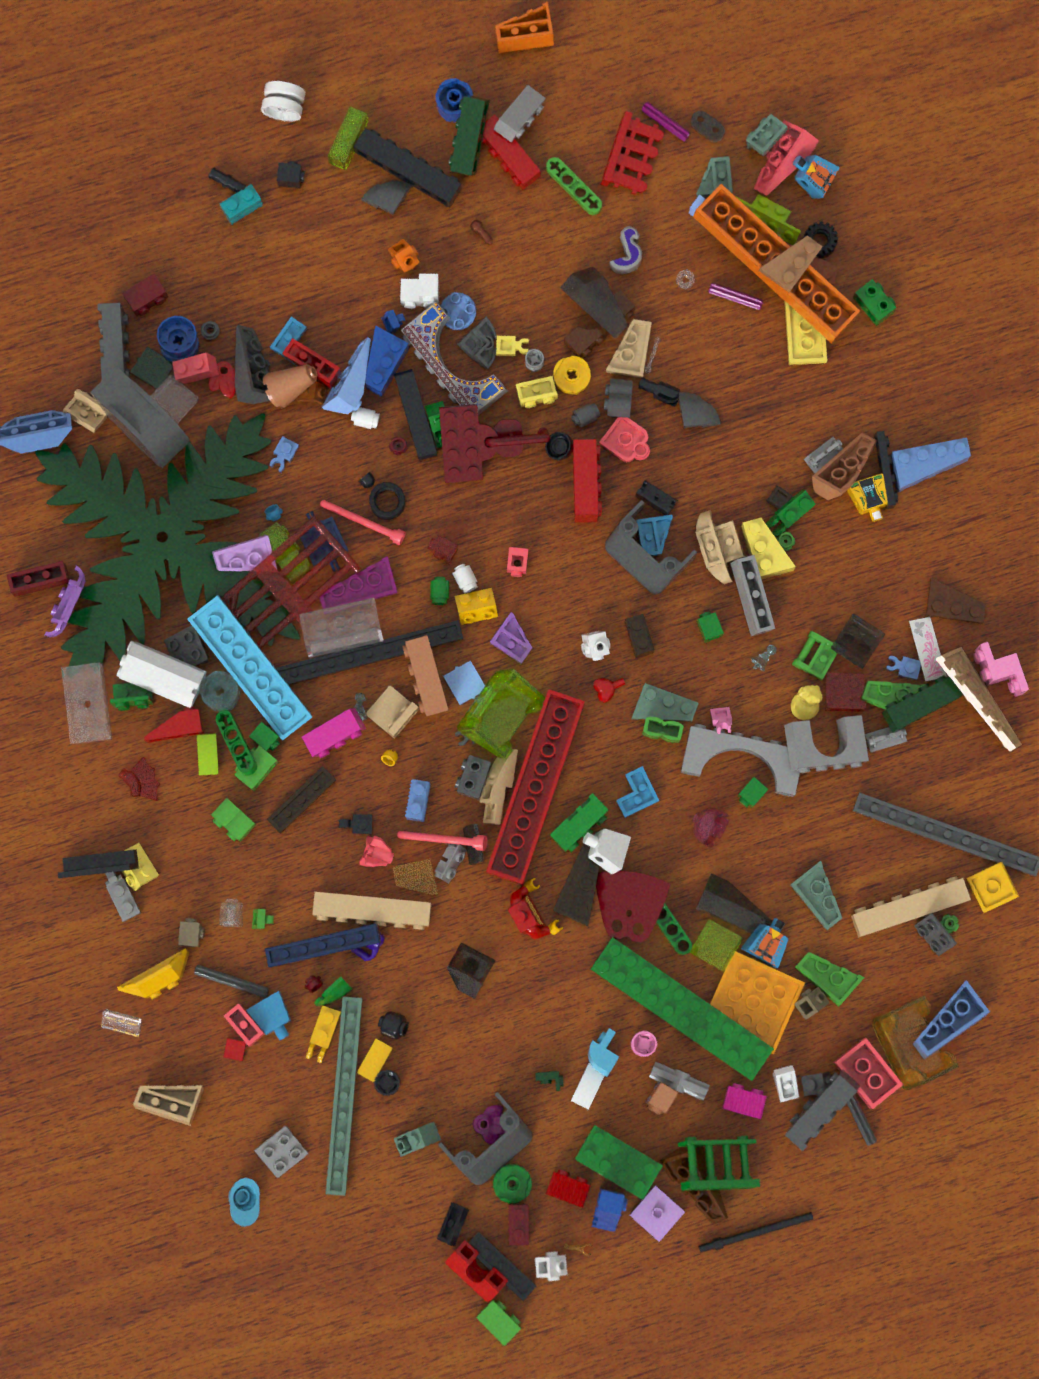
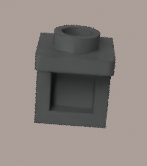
(813, 1082)

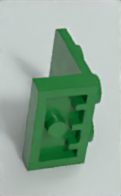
(131, 695)

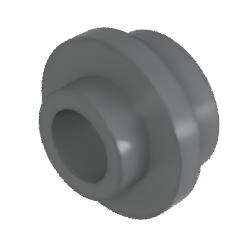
(207, 325)

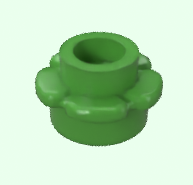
(790, 540)
(954, 923)

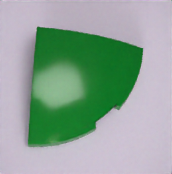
(334, 992)

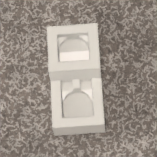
(587, 1087)

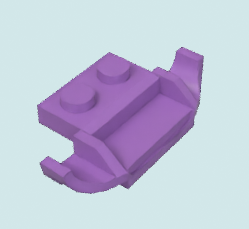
(69, 598)

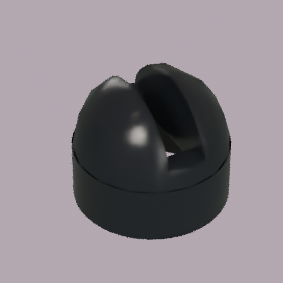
(367, 481)

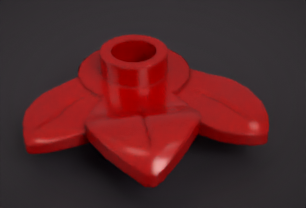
(224, 382)

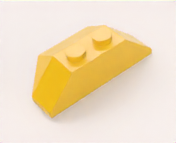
(158, 977)

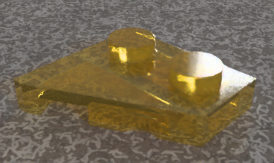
(416, 877)

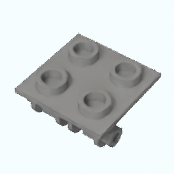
(281, 1151)

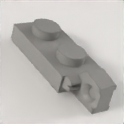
(122, 896)

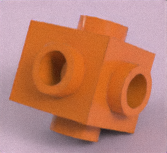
(403, 256)

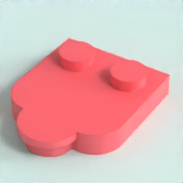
(626, 440)

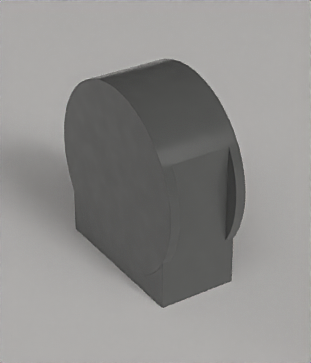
(140, 417)

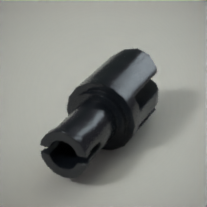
(661, 391)

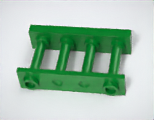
(711, 1181)

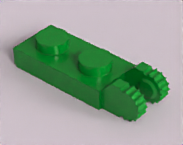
(791, 512)

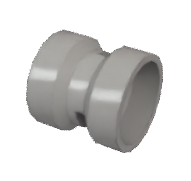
(534, 356)

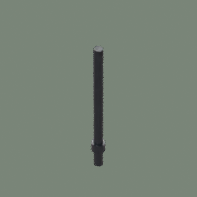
(719, 1243)

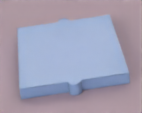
(464, 682)

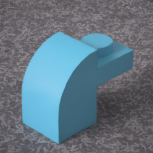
(600, 1057)

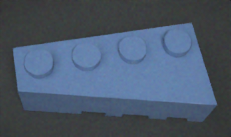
(955, 1017)

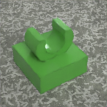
(261, 919)

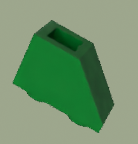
(434, 420)

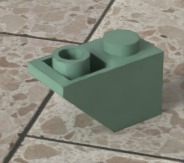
(417, 1139)

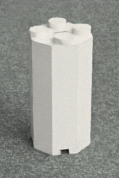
(161, 674)

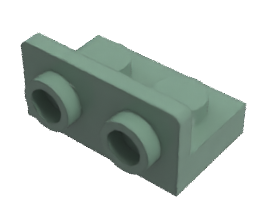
(766, 135)

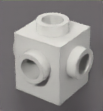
(595, 645)
(551, 1266)

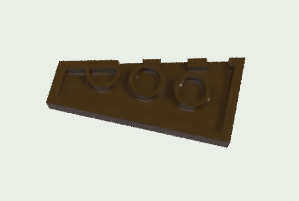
(578, 892)

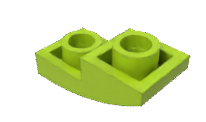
(207, 754)

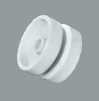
(283, 101)

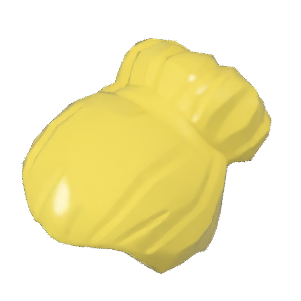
(806, 702)

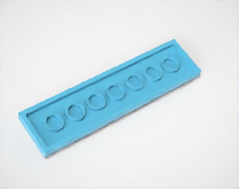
(250, 667)

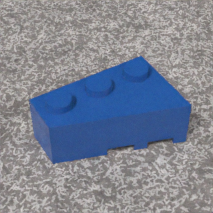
(608, 1209)

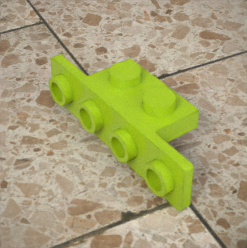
(774, 217)

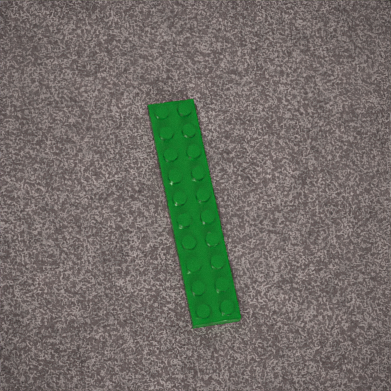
(682, 1009)

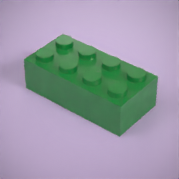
(618, 1162)

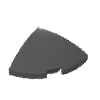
(387, 195)
(480, 343)
(697, 411)

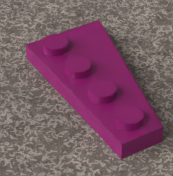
(372, 582)

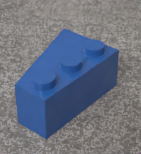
(384, 360)

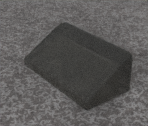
(474, 856)

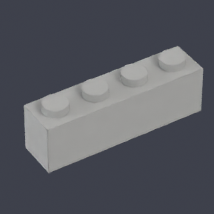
(752, 595)

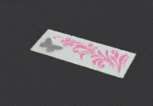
(927, 648)

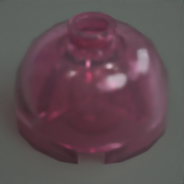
(709, 825)

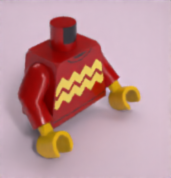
(526, 914)

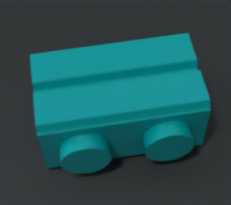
(241, 204)

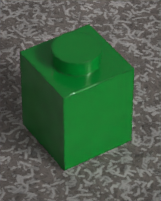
(709, 626)
(265, 737)
(752, 793)

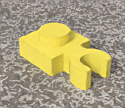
(508, 345)

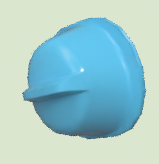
(244, 1202)

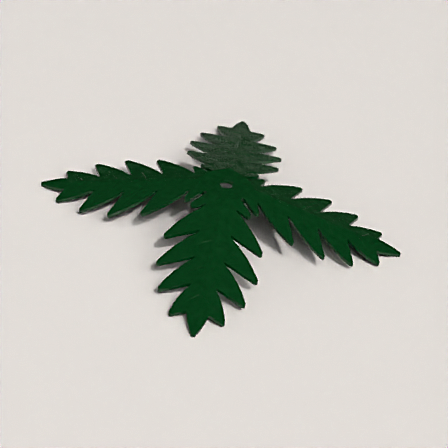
(129, 513)

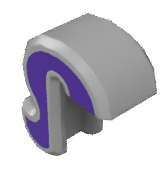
(633, 252)

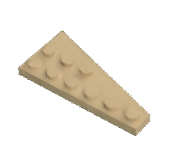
(969, 682)

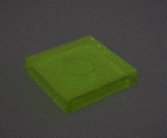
(716, 945)

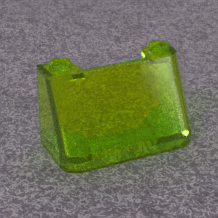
(500, 711)

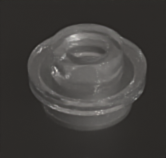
(688, 274)

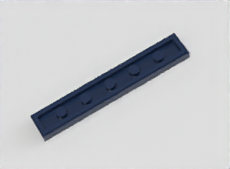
(323, 945)

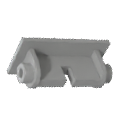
(823, 454)
(885, 738)
(447, 870)

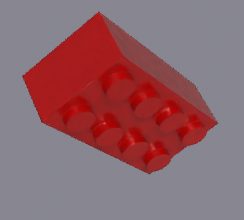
(585, 477)

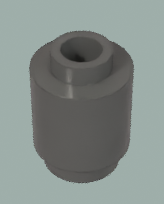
(585, 415)

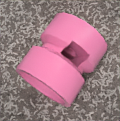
(643, 1044)

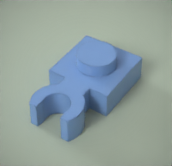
(284, 451)
(907, 668)

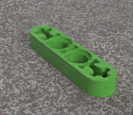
(572, 187)

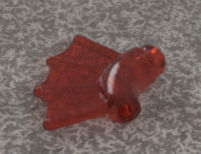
(141, 780)

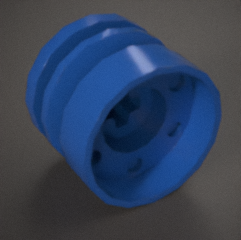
(176, 330)

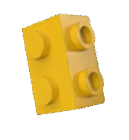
(476, 606)

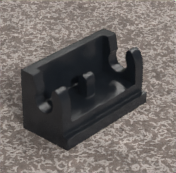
(656, 498)

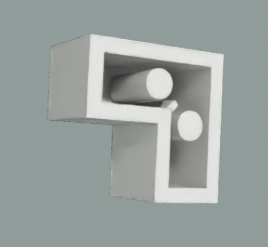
(420, 291)

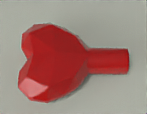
(606, 688)

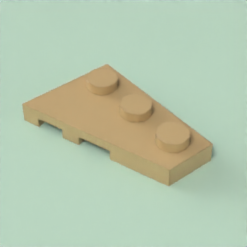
(632, 351)

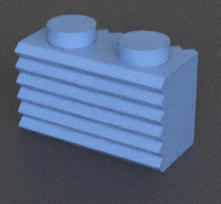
(417, 800)

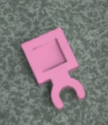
(721, 719)

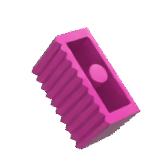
(744, 1101)

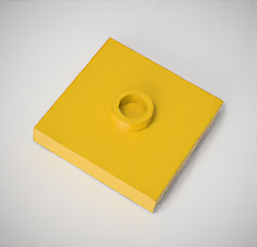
(992, 887)

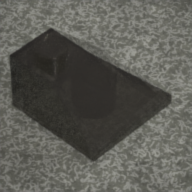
(469, 969)

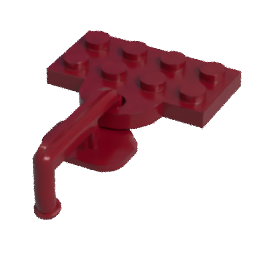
(465, 437)

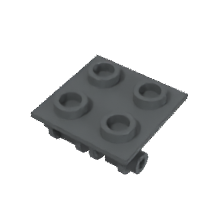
(187, 647)
(935, 934)

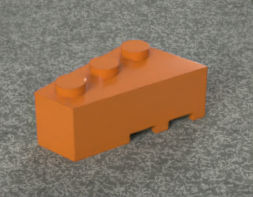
(526, 31)

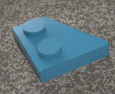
(653, 533)

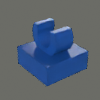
(392, 322)

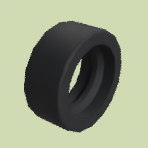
(382, 487)

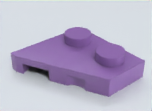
(512, 640)

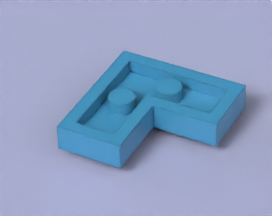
(292, 329)
(642, 795)

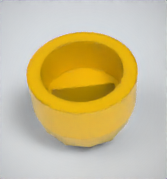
(389, 757)

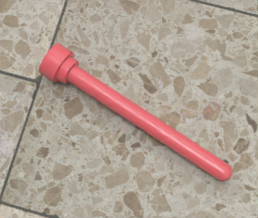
(395, 535)
(478, 842)

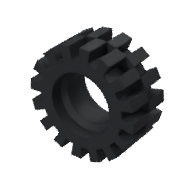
(828, 232)

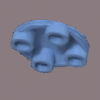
(460, 309)

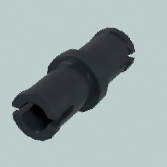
(226, 181)

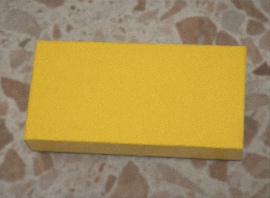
(374, 1060)

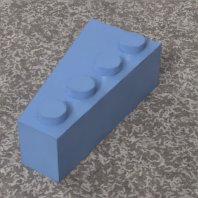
(927, 461)

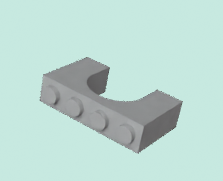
(805, 756)

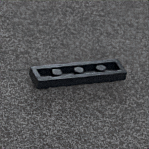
(885, 462)
(492, 1257)

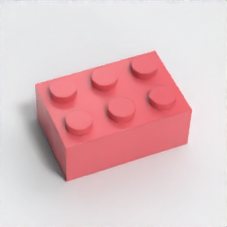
(870, 1072)

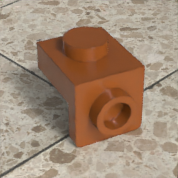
(316, 392)

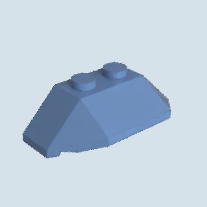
(35, 431)

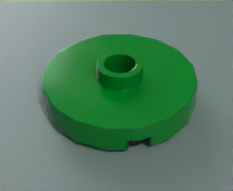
(515, 1193)

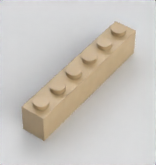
(910, 907)
(371, 909)

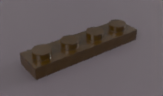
(301, 800)

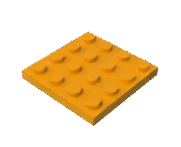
(757, 997)

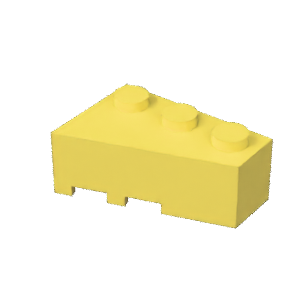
(768, 552)

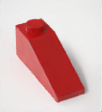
(301, 355)
(180, 725)

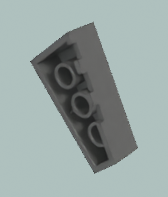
(114, 338)
(821, 1109)

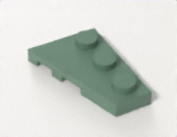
(663, 705)
(817, 895)

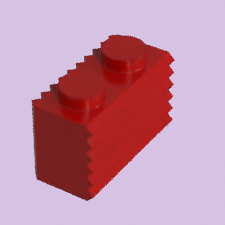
(568, 1189)

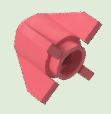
(376, 853)

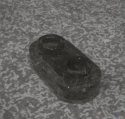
(705, 128)

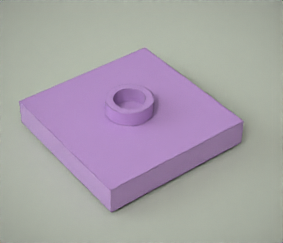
(657, 1213)

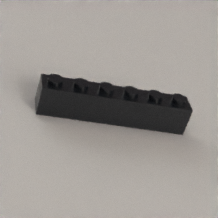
(407, 167)

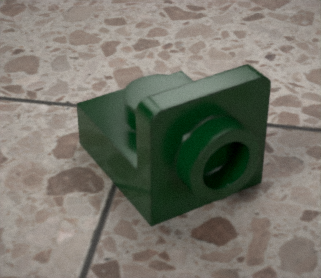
(546, 1077)

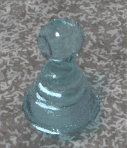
(761, 660)
(359, 706)

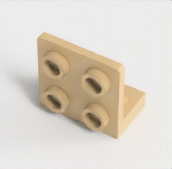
(392, 711)

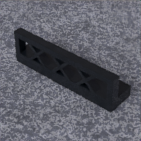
(99, 863)

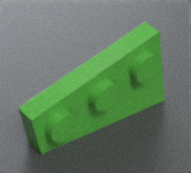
(884, 693)
(832, 980)

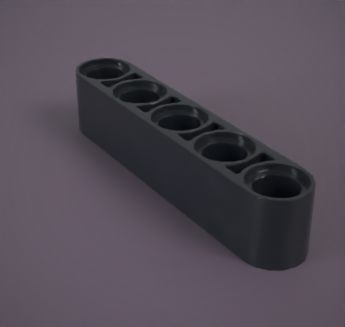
(415, 414)

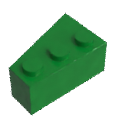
(579, 823)

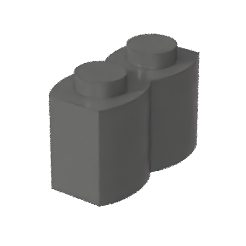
(619, 398)

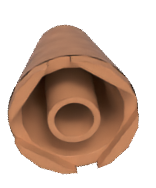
(288, 384)

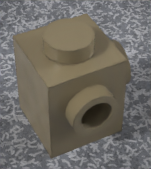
(190, 933)
(811, 1002)

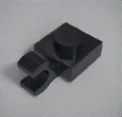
(361, 824)

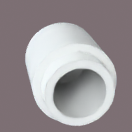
(365, 418)
(465, 578)

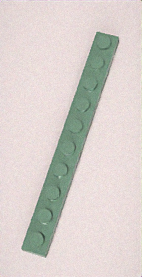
(344, 1096)

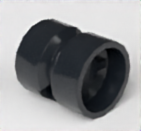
(387, 1082)

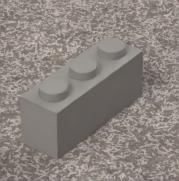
(520, 114)

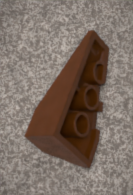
(707, 1201)

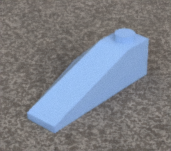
(350, 389)

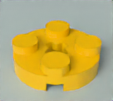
(570, 364)

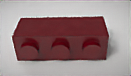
(38, 578)

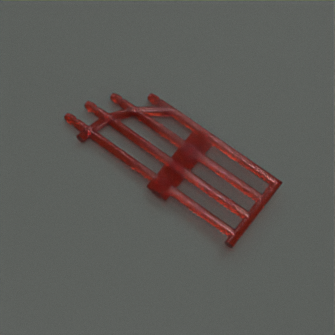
(279, 586)

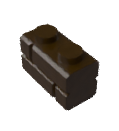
(639, 636)

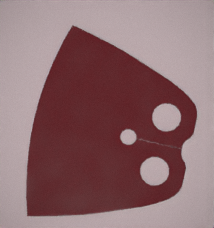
(633, 892)

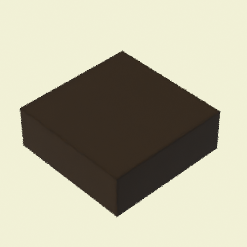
(778, 497)

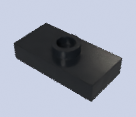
(453, 1224)

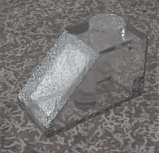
(231, 913)

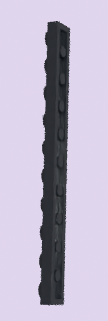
(366, 654)

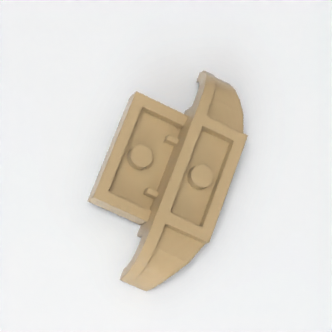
(718, 545)

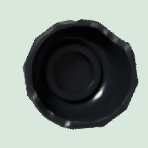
(559, 446)

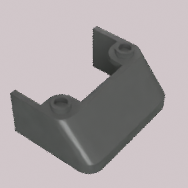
(638, 561)
(480, 1169)

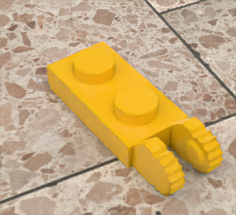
(323, 1031)

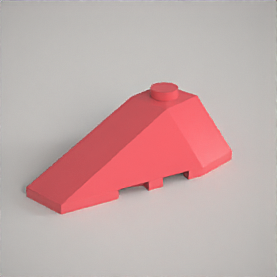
(780, 165)

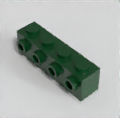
(469, 135)
(921, 704)

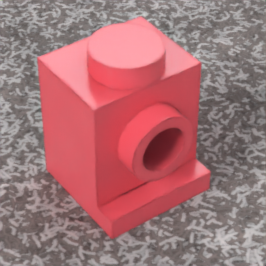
(517, 554)

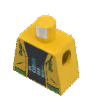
(869, 496)

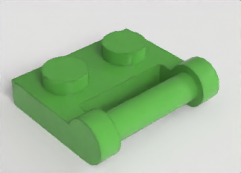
(821, 660)

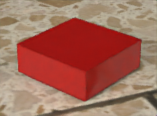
(234, 1049)

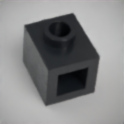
(290, 174)

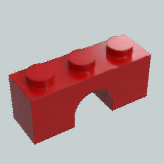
(483, 1282)

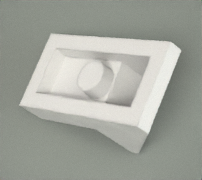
(786, 1083)

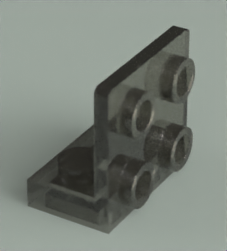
(857, 641)

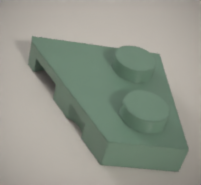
(717, 173)

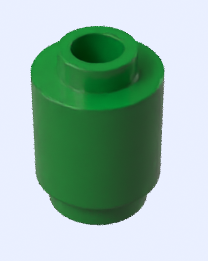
(439, 591)

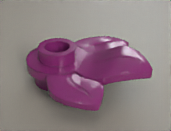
(493, 1128)

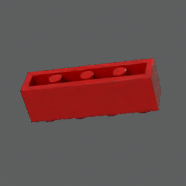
(511, 156)

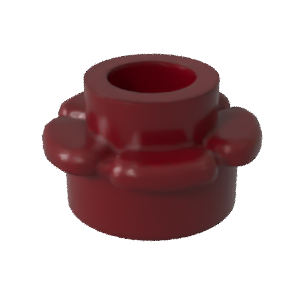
(398, 441)
(313, 983)

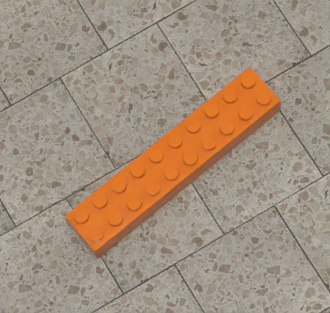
(757, 245)

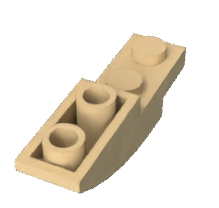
(493, 792)

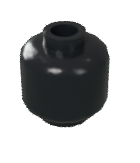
(393, 1025)

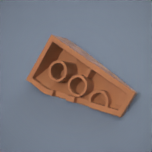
(844, 468)

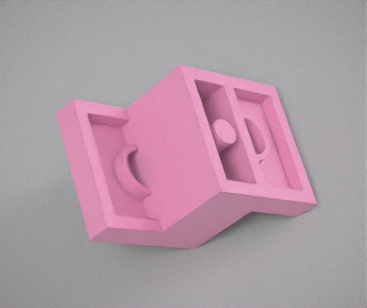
(1000, 669)

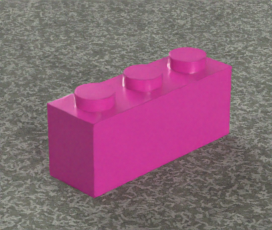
(334, 733)

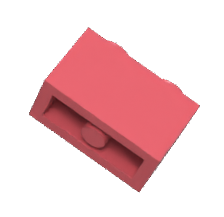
(195, 368)
(244, 1024)

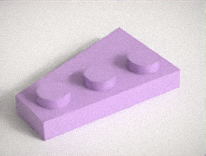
(244, 555)

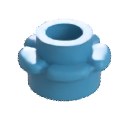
(273, 512)

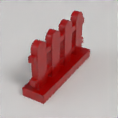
(624, 161)

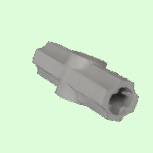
(679, 1081)

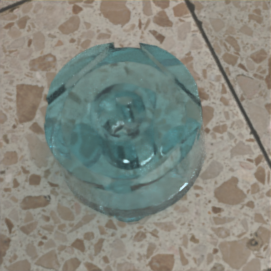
(214, 682)

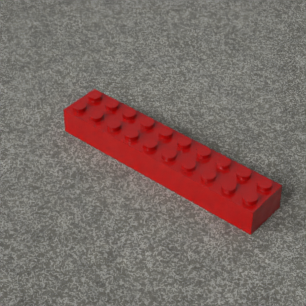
(535, 787)

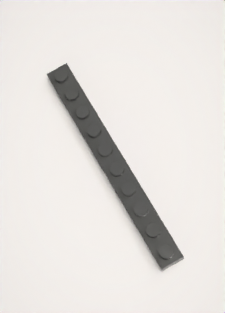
(946, 834)

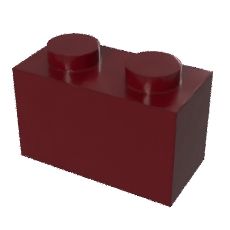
(145, 295)
(518, 1224)

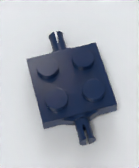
(325, 548)

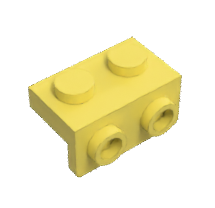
(536, 392)
(145, 873)

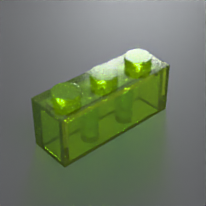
(347, 136)
(277, 535)

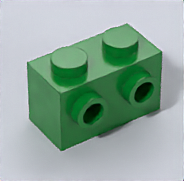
(875, 302)

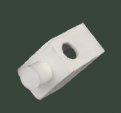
(607, 849)

